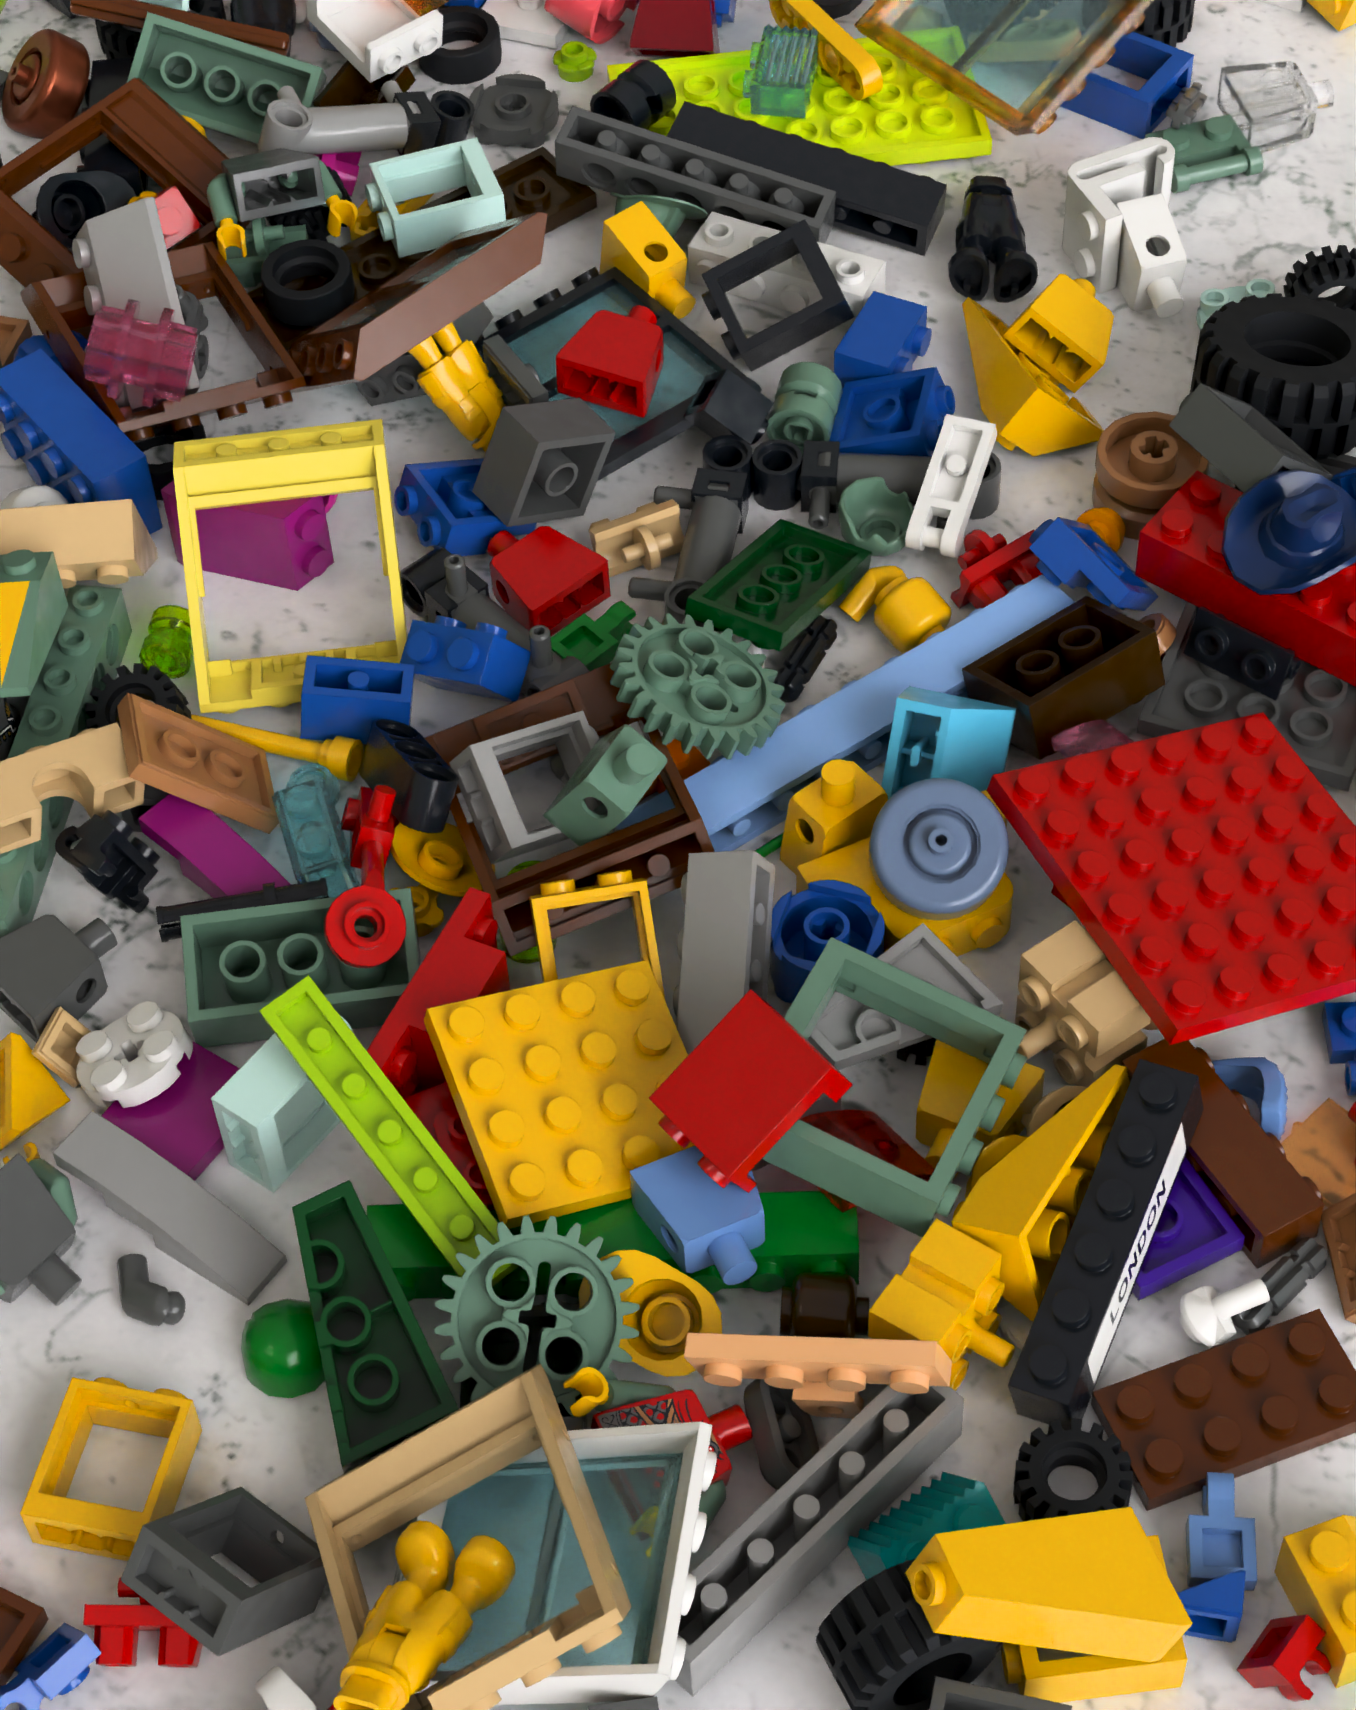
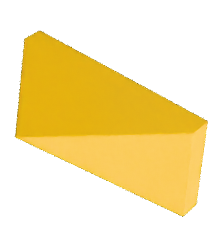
(26, 1090)

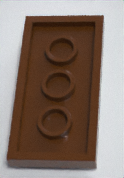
(1231, 1408)

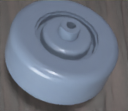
(938, 849)

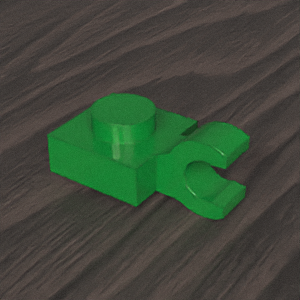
(597, 640)

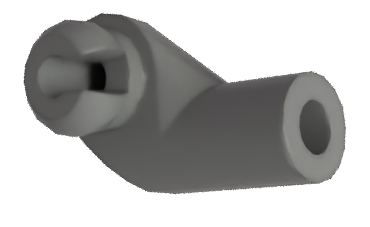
(145, 1299)

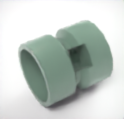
(805, 404)

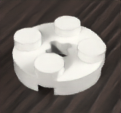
(144, 1033)

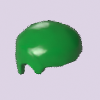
(282, 1349)

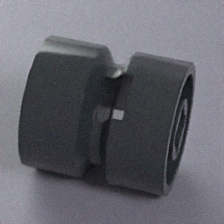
(637, 96)

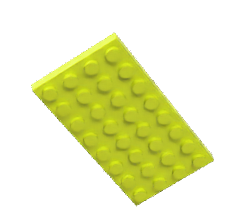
(898, 126)

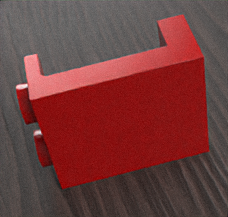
(744, 1090)

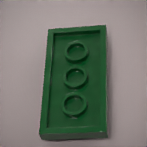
(778, 584)

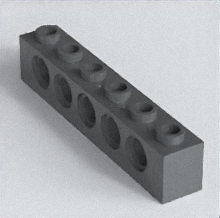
(642, 162)

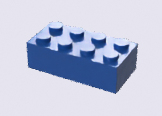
(70, 439)

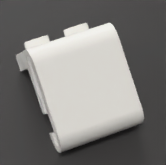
(1092, 192)

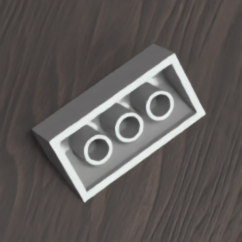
(127, 260)

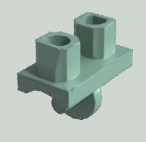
(260, 242)

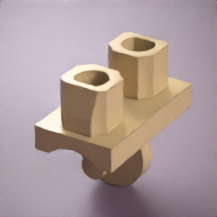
(639, 537)

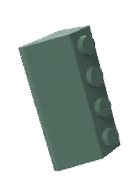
(218, 78)

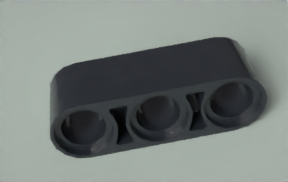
(406, 762)

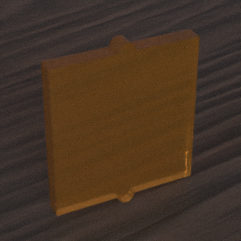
(1325, 1151)

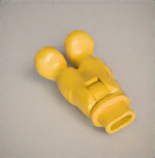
(459, 384)
(419, 1619)

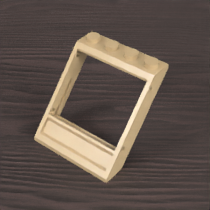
(437, 1467)

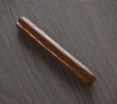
(134, 12)

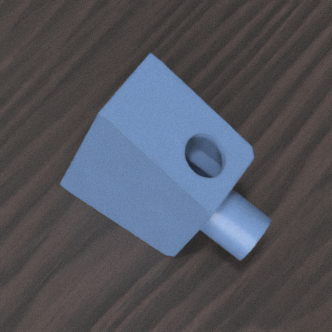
(699, 1218)

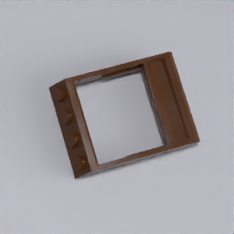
(148, 134)
(201, 270)
(651, 848)

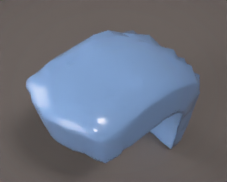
(1261, 1082)

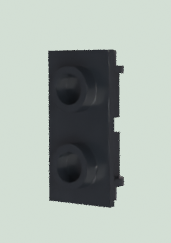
(1240, 653)

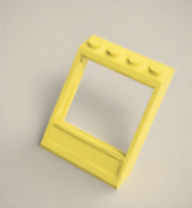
(272, 469)

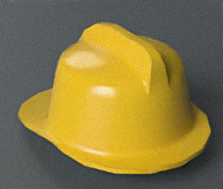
(669, 1309)

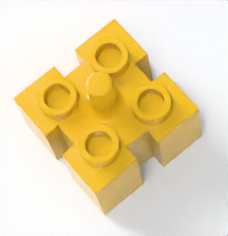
(947, 1298)

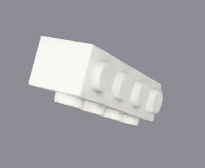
(790, 282)

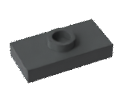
(514, 378)

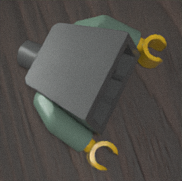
(273, 185)
(35, 1228)

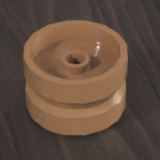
(1142, 467)

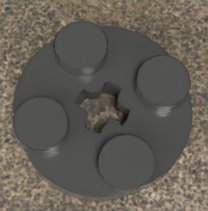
(500, 125)

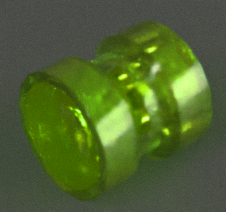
(168, 647)

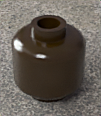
(823, 1307)

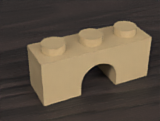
(81, 767)

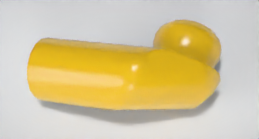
(868, 587)

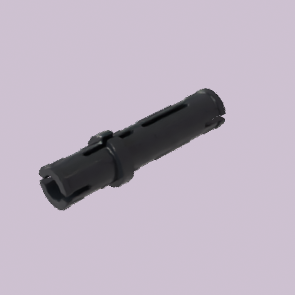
(268, 896)

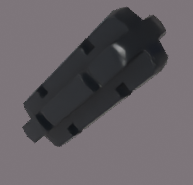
(806, 657)

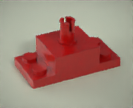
(457, 968)

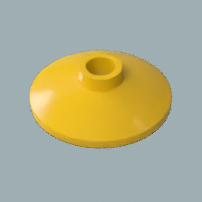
(435, 859)

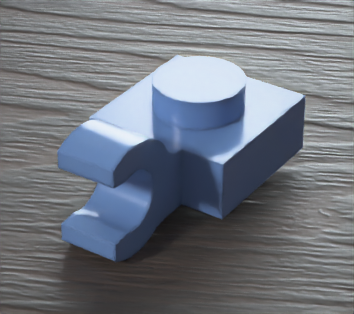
(1217, 1539)

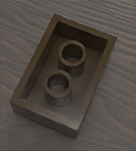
(1068, 672)

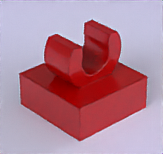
(1281, 1654)

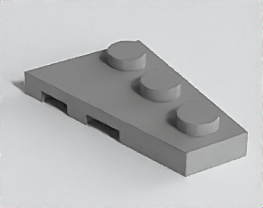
(856, 1033)

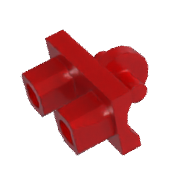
(990, 564)
(118, 1629)

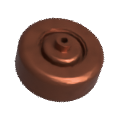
(45, 84)

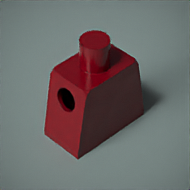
(675, 28)

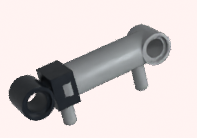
(403, 124)

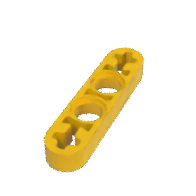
(837, 51)

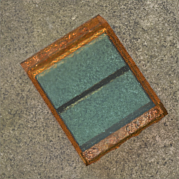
(1005, 55)

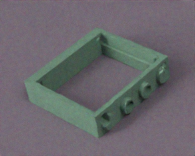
(857, 1174)

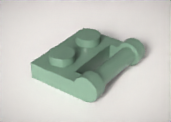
(1209, 152)

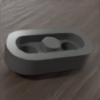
(779, 1431)

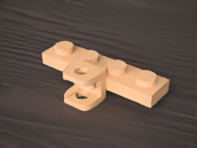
(820, 1370)

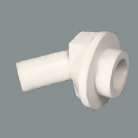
(1208, 1315)

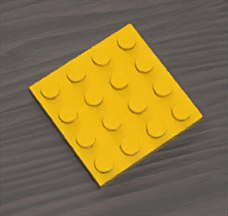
(560, 1087)

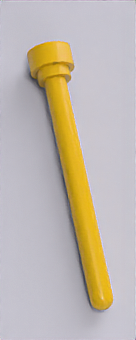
(339, 755)

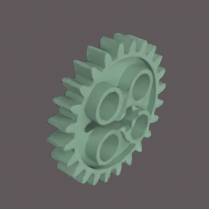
(697, 686)
(478, 1309)

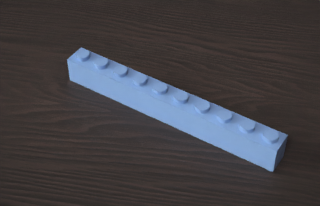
(752, 792)

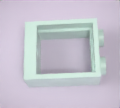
(429, 173)
(271, 1115)

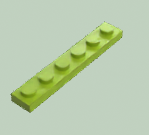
(382, 1124)

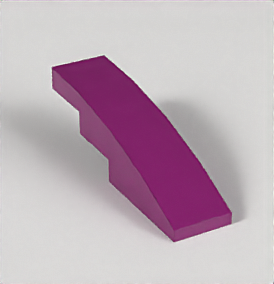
(207, 848)

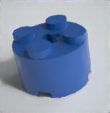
(806, 923)

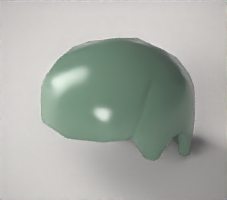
(874, 516)

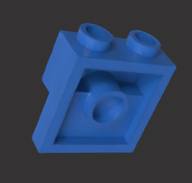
(893, 413)
(446, 509)
(1081, 558)

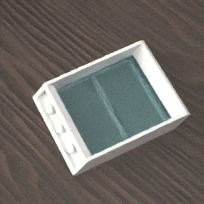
(648, 1503)

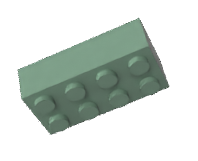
(255, 954)

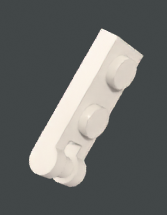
(951, 484)

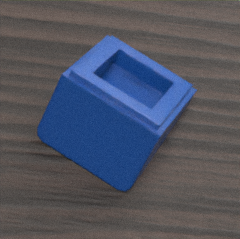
(1215, 1607)

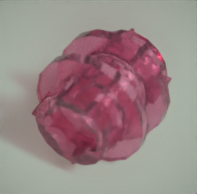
(140, 353)

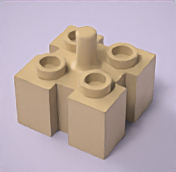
(1077, 1007)

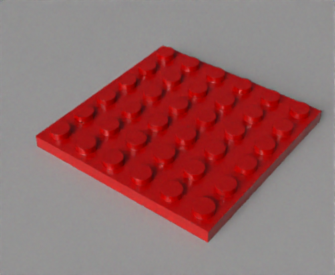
(1199, 870)

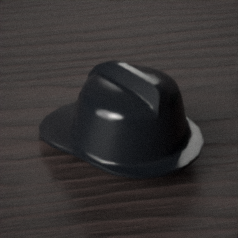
(74, 197)

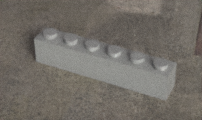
(811, 1523)

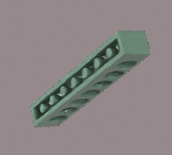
(83, 651)

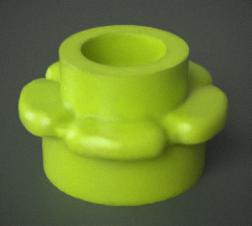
(575, 61)

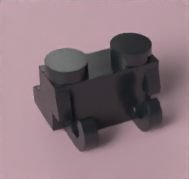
(109, 859)

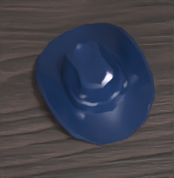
(1289, 532)

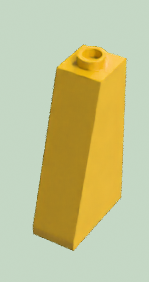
(1053, 1585)

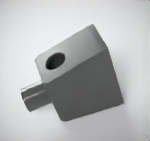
(52, 968)

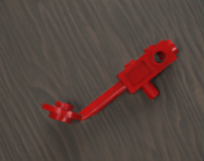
(370, 841)

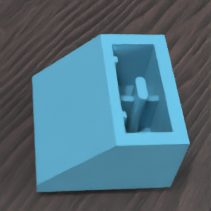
(946, 739)

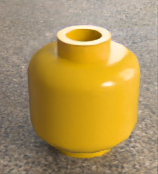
(910, 612)

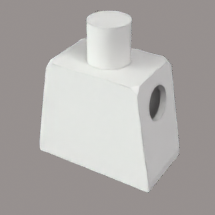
(1150, 257)

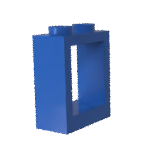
(1133, 110)

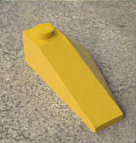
(1020, 394)
(1036, 1191)

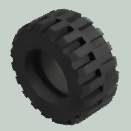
(1288, 363)

